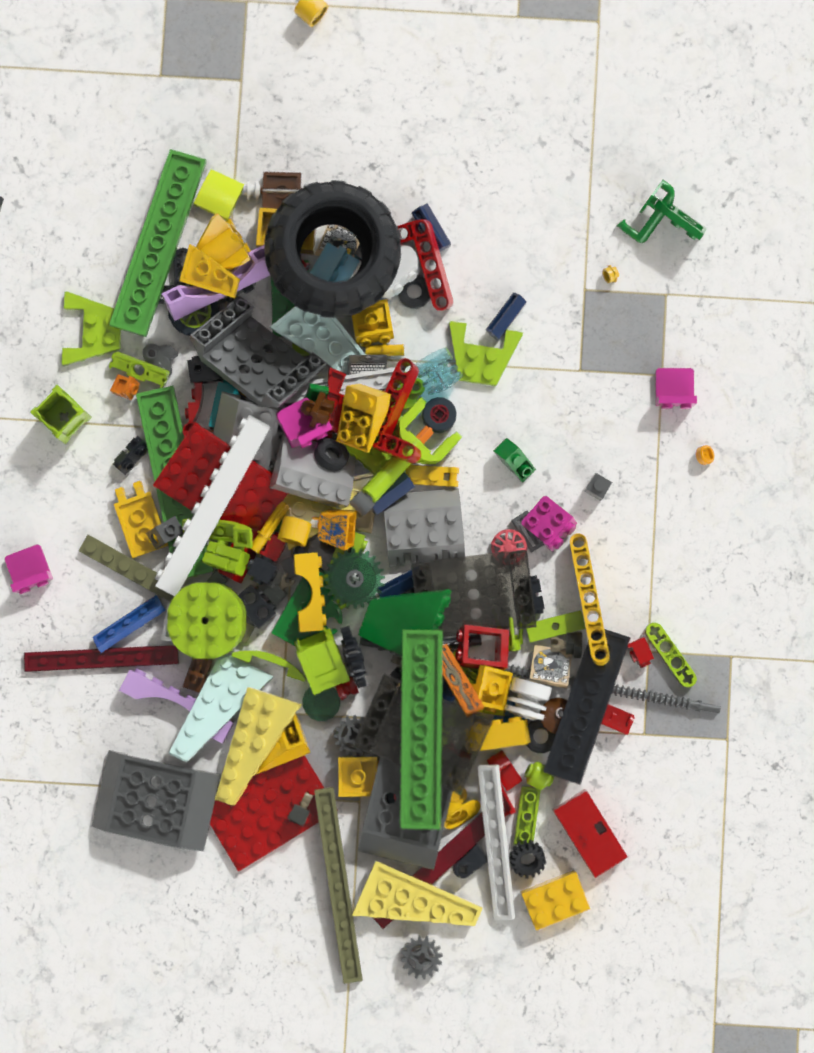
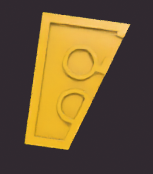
(208, 274)

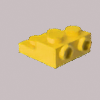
(373, 324)
(493, 687)
(356, 776)

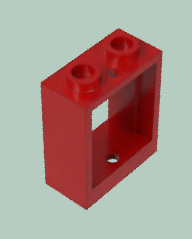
(501, 647)

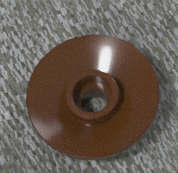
(552, 719)

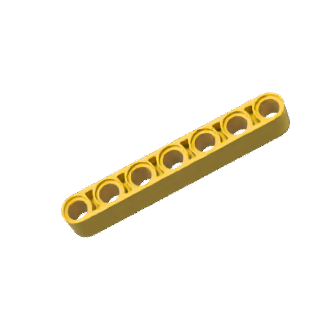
(589, 608)

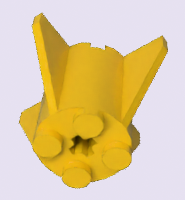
(224, 243)

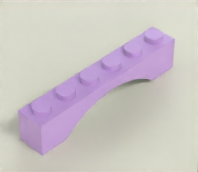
(188, 299)
(140, 686)

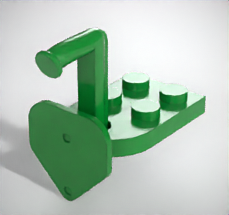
(662, 208)

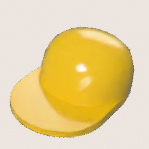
(461, 813)

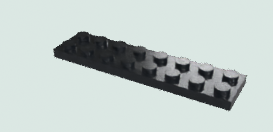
(585, 710)

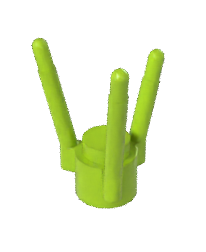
(514, 640)

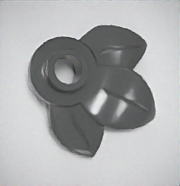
(162, 356)

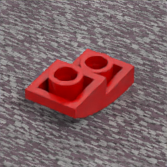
(194, 408)

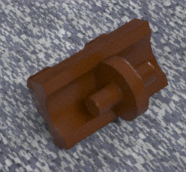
(319, 410)
(197, 674)

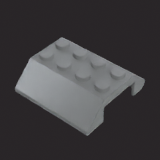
(230, 415)
(424, 526)

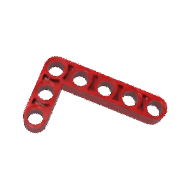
(425, 257)
(400, 397)

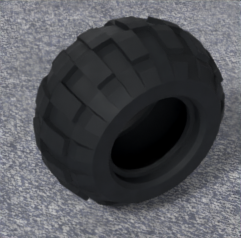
(332, 205)

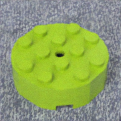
(188, 625)

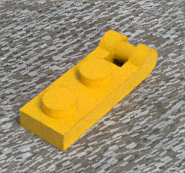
(433, 475)

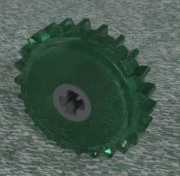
(346, 566)

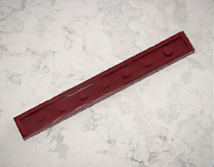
(95, 659)
(448, 856)

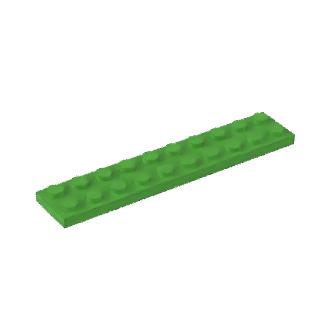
(158, 243)
(163, 436)
(421, 729)

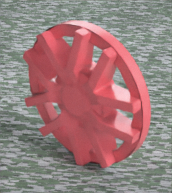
(508, 544)

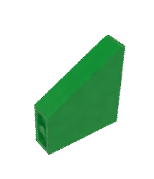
(391, 615)

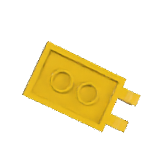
(137, 518)

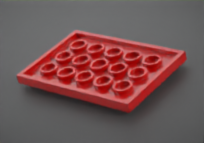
(191, 471)
(261, 814)

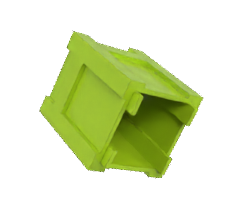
(53, 406)
(321, 661)

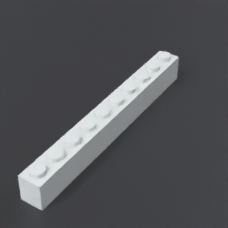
(212, 505)

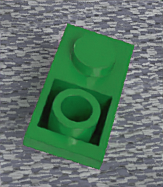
(514, 459)

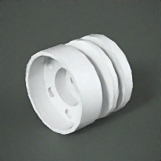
(528, 699)

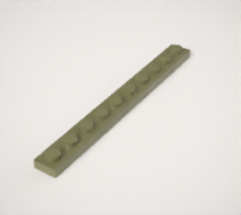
(132, 570)
(338, 885)

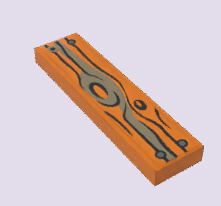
(459, 684)

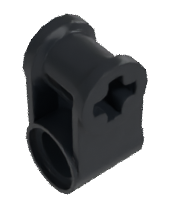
(473, 859)

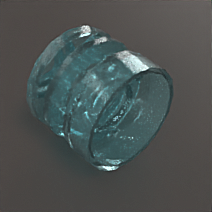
(437, 370)

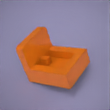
(125, 387)

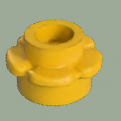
(610, 274)

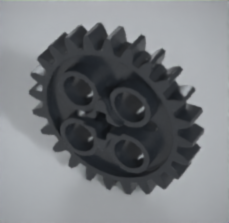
(353, 657)

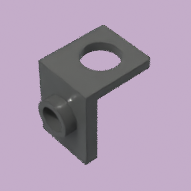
(165, 532)

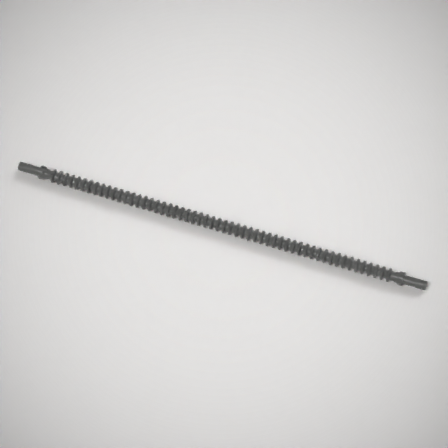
(660, 698)

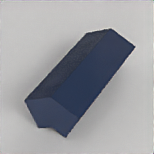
(425, 212)
(506, 316)
(396, 491)
(397, 585)

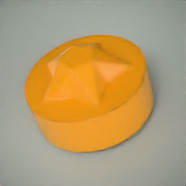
(705, 455)

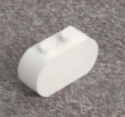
(407, 271)

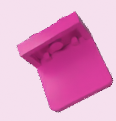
(675, 388)
(297, 427)
(549, 523)
(28, 569)

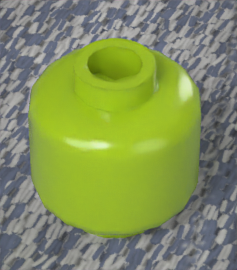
(536, 777)

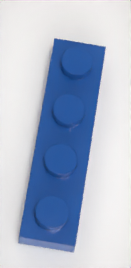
(128, 623)

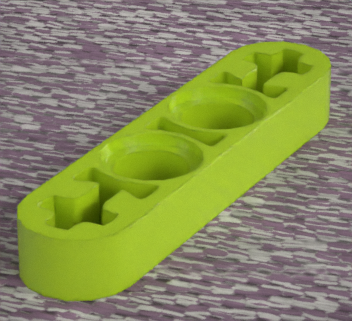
(672, 653)

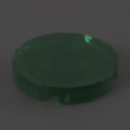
(321, 705)

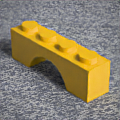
(311, 616)

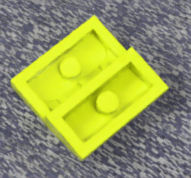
(219, 194)

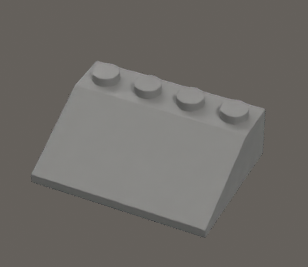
(301, 475)

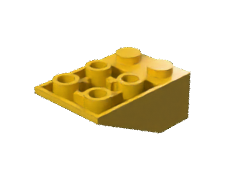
(362, 416)
(289, 746)

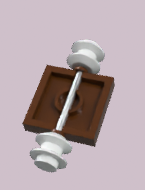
(275, 188)

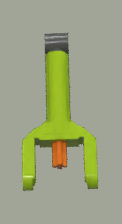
(394, 467)

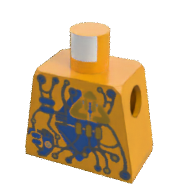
(336, 527)

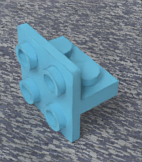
(334, 264)

